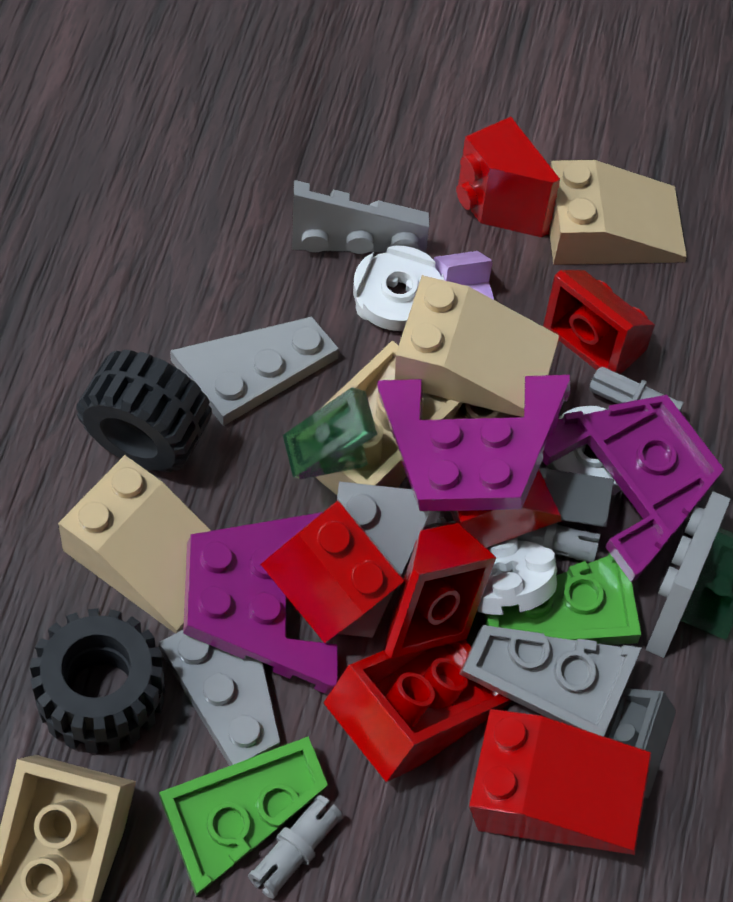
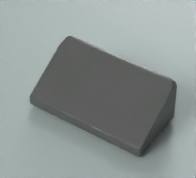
(580, 496)
(644, 722)

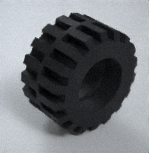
(144, 410)
(90, 643)

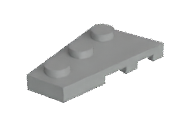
(345, 225)
(255, 365)
(393, 524)
(690, 557)
(552, 675)
(226, 694)

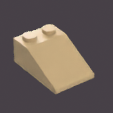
(613, 217)
(471, 347)
(381, 451)
(134, 539)
(60, 831)

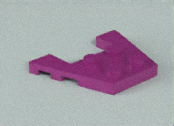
(472, 460)
(653, 461)
(242, 608)

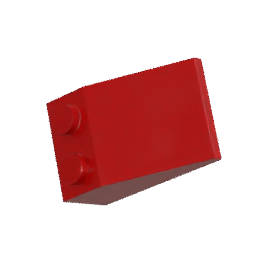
(410, 705)
(558, 784)

